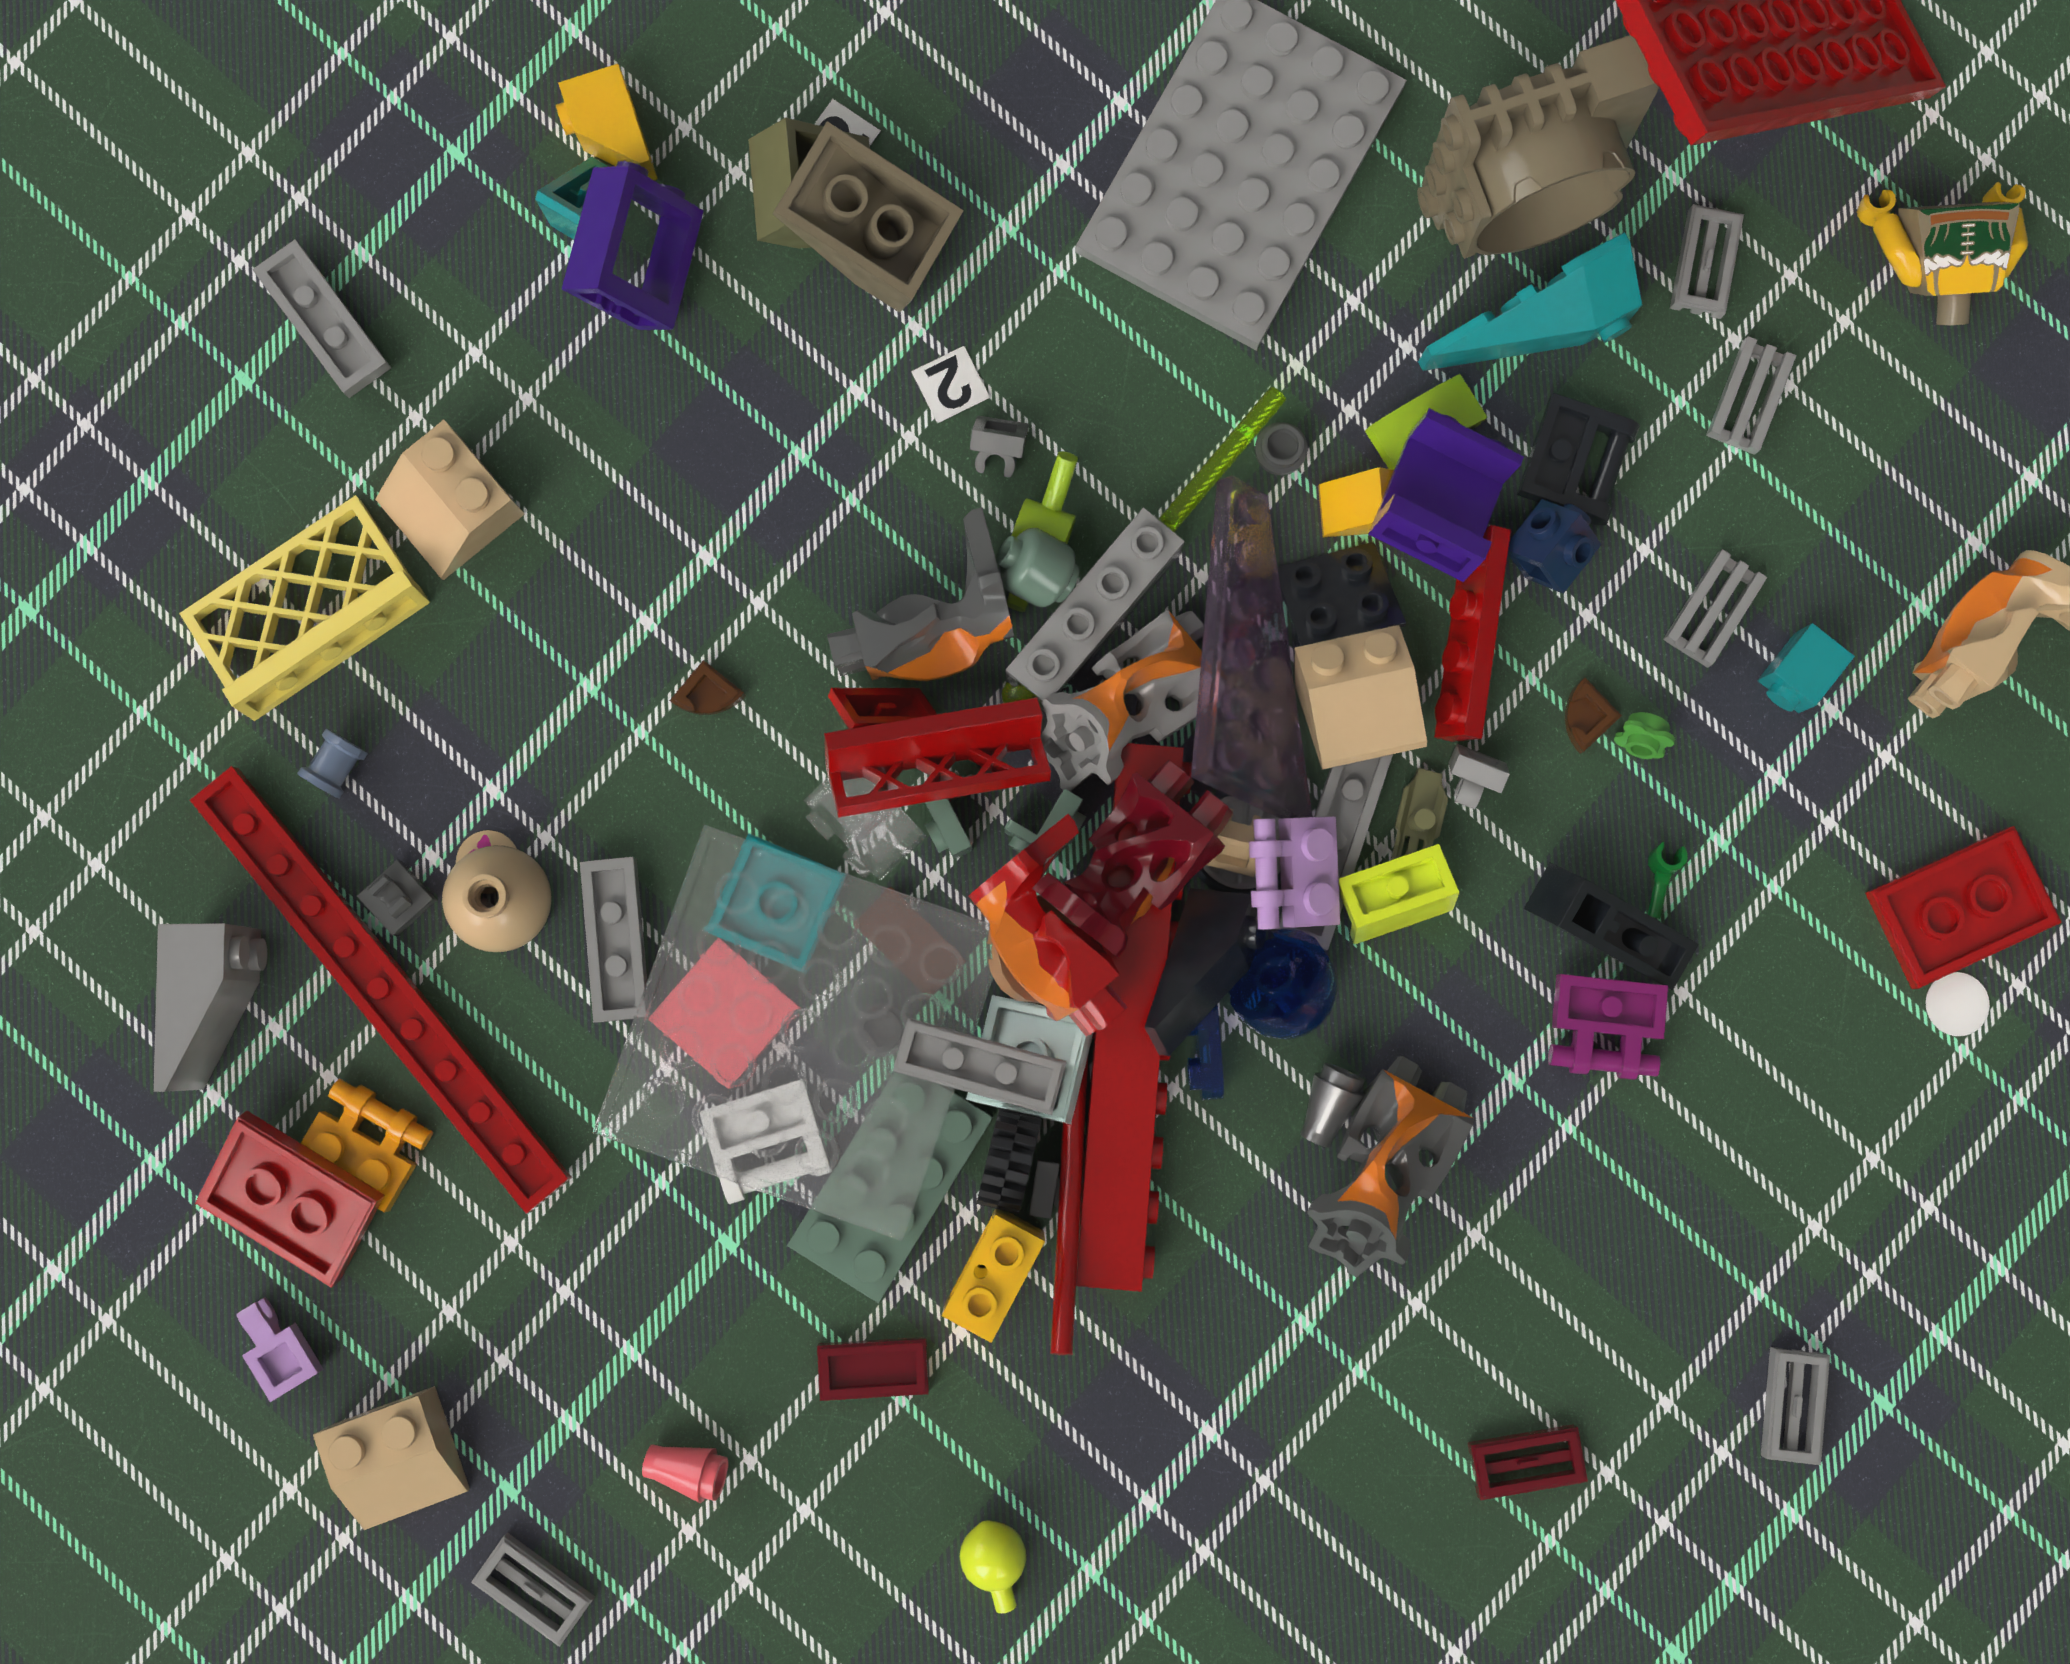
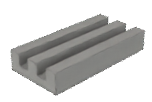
(1698, 302)
(1766, 356)
(1738, 572)
(1774, 1406)
(547, 1573)

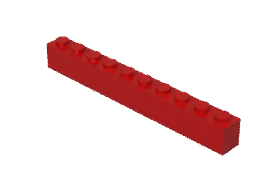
(1126, 1085)

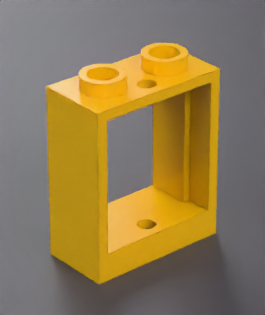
(986, 1294)

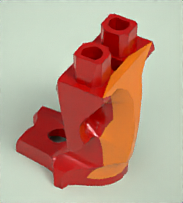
(1044, 954)

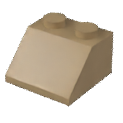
(446, 500)
(1360, 697)
(392, 1459)

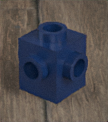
(1553, 545)

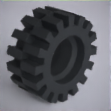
(1009, 1160)

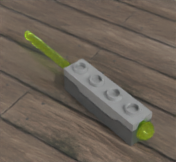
(1122, 577)

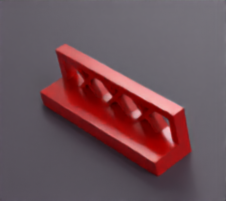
(924, 742)

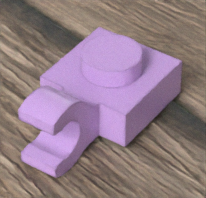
(280, 1357)

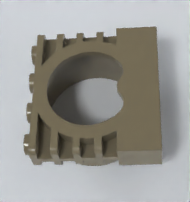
(1538, 152)

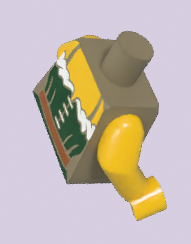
(1951, 247)

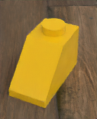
(604, 117)

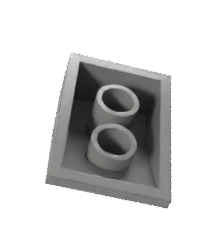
(200, 996)

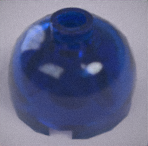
(1287, 987)

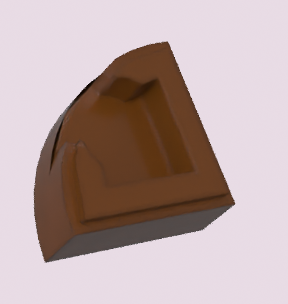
(707, 692)
(1587, 715)

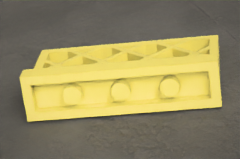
(316, 647)

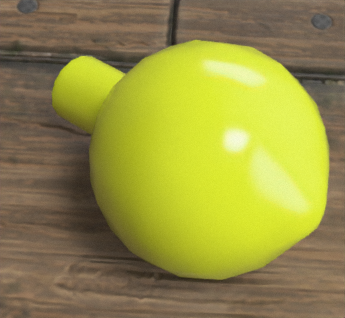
(994, 1561)

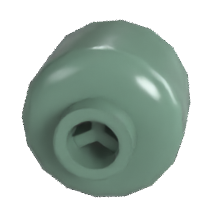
(1037, 567)

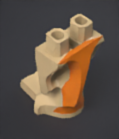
(1983, 630)

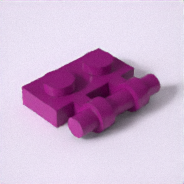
(1612, 1008)

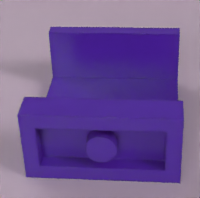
(1444, 494)

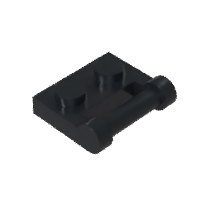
(1563, 450)

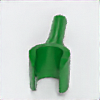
(1663, 876)

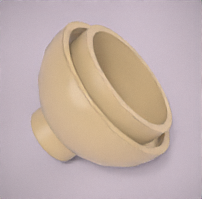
(521, 905)

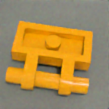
(360, 1154)

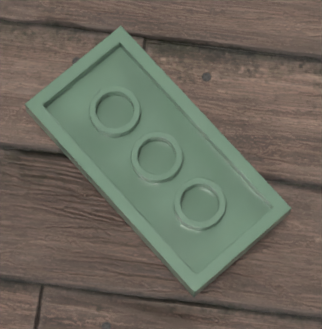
(873, 1259)

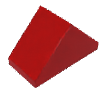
(879, 705)

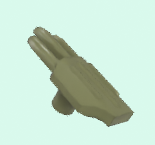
(1420, 812)

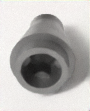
(1331, 1102)

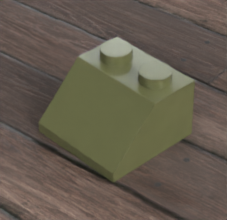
(774, 162)

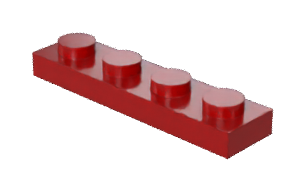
(1471, 644)

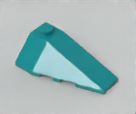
(1584, 302)

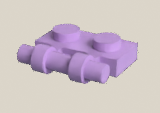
(1307, 872)

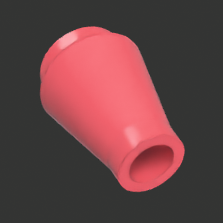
(688, 1470)

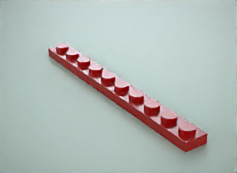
(381, 989)

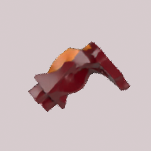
(1162, 836)

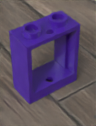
(599, 237)

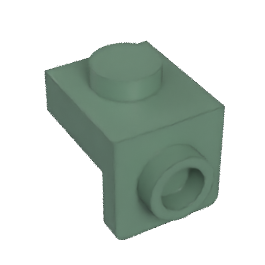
(1066, 804)
(946, 829)

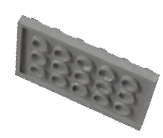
(1240, 167)

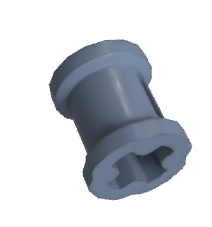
(332, 763)

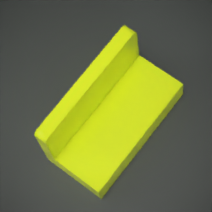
(1398, 893)

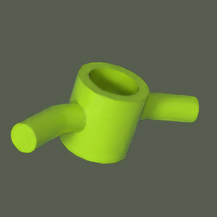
(1048, 514)

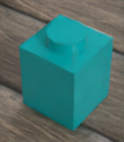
(1805, 669)

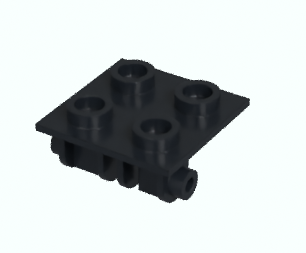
(1339, 595)

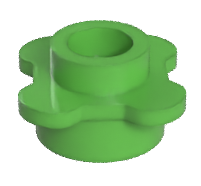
(1645, 736)

